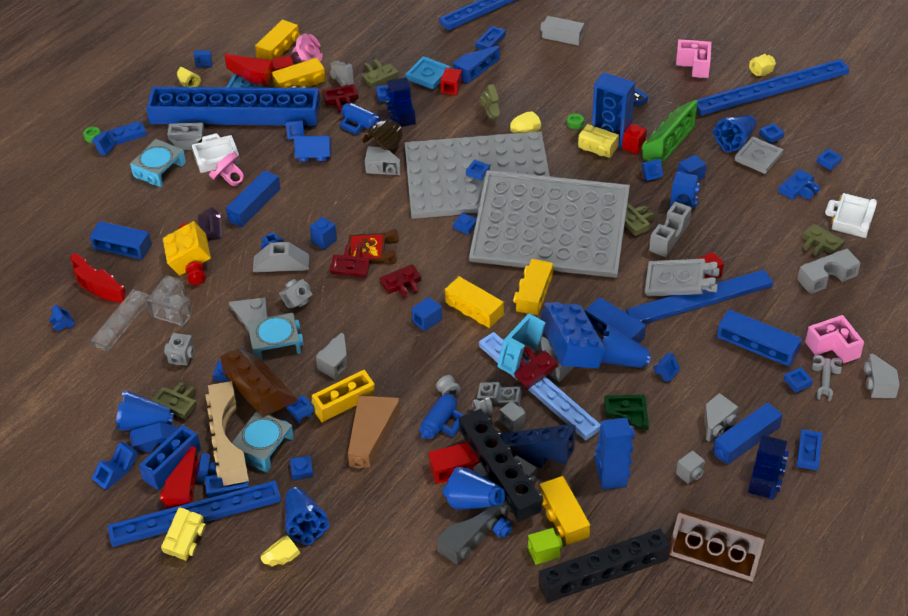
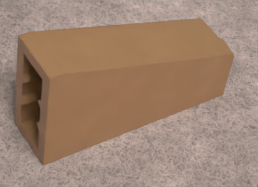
(370, 428)

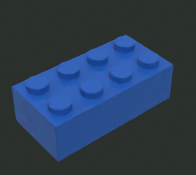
(613, 104)
(572, 335)

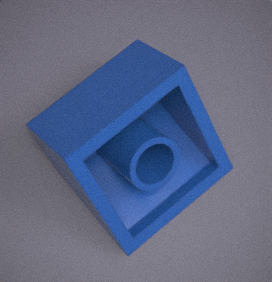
(313, 147)

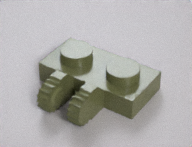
(380, 74)
(489, 101)
(638, 219)
(822, 240)
(180, 404)

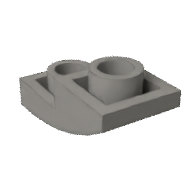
(499, 395)

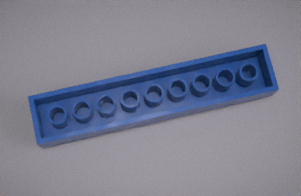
(233, 105)

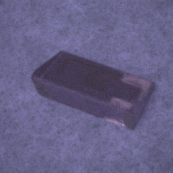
(210, 223)

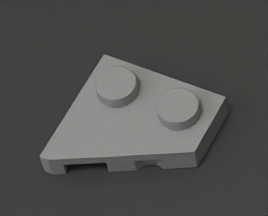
(342, 73)
(249, 310)

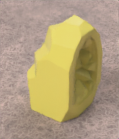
(762, 65)
(188, 78)
(525, 123)
(280, 552)

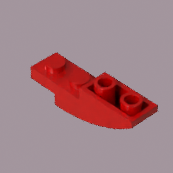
(97, 282)

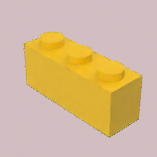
(277, 40)
(299, 75)
(533, 287)
(474, 302)
(342, 395)
(564, 511)

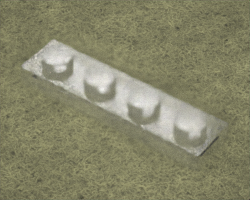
(120, 320)

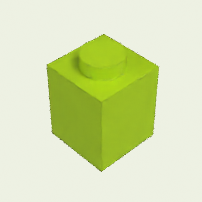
(544, 546)

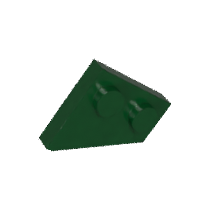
(628, 406)

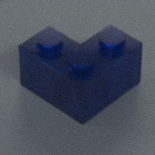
(399, 102)
(769, 467)

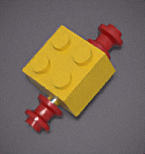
(187, 251)

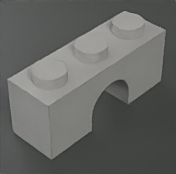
(667, 235)
(815, 275)

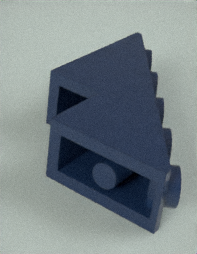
(542, 444)

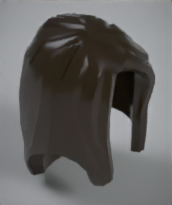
(386, 133)

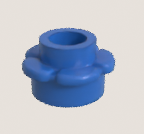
(502, 528)

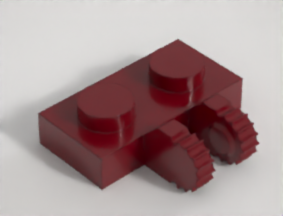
(339, 95)
(350, 265)
(400, 280)
(536, 369)

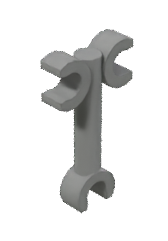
(827, 366)

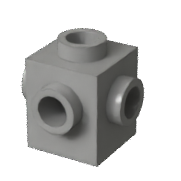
(296, 293)
(179, 349)

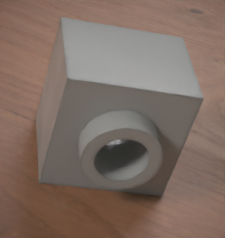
(512, 417)
(690, 467)

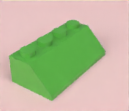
(671, 132)

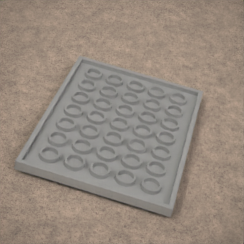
(439, 169)
(550, 220)

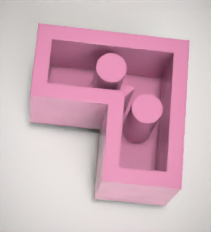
(696, 55)
(835, 335)

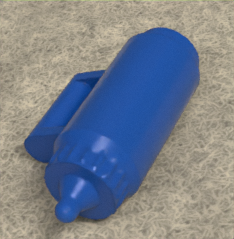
(358, 115)
(438, 416)

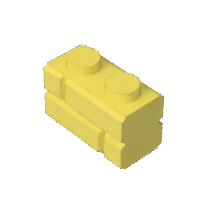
(598, 141)
(183, 534)

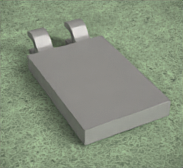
(680, 277)

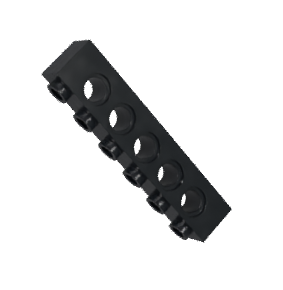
(501, 464)
(603, 565)

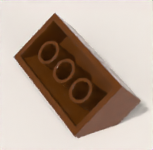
(256, 382)
(717, 544)

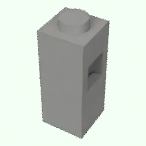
(562, 30)

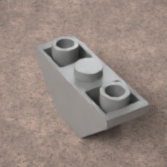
(281, 257)

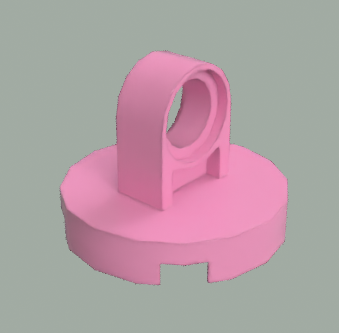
(307, 49)
(226, 168)

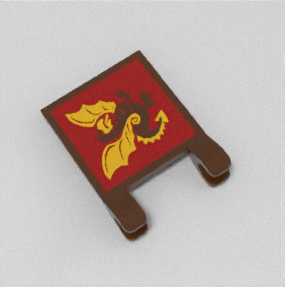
(374, 246)

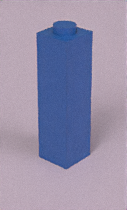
(253, 198)
(747, 433)

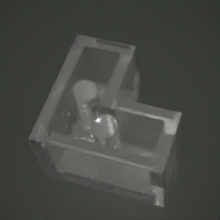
(169, 301)

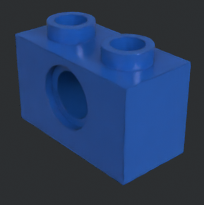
(685, 189)

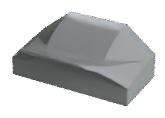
(185, 134)

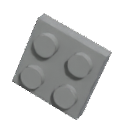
(759, 155)

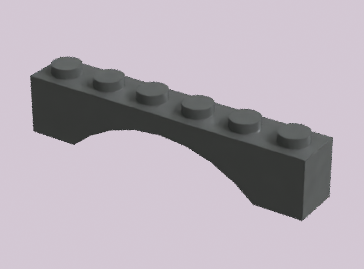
(462, 537)

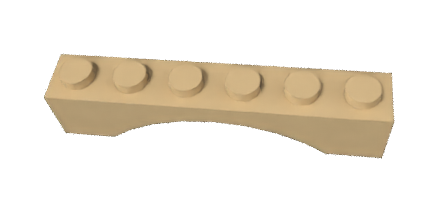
(231, 460)

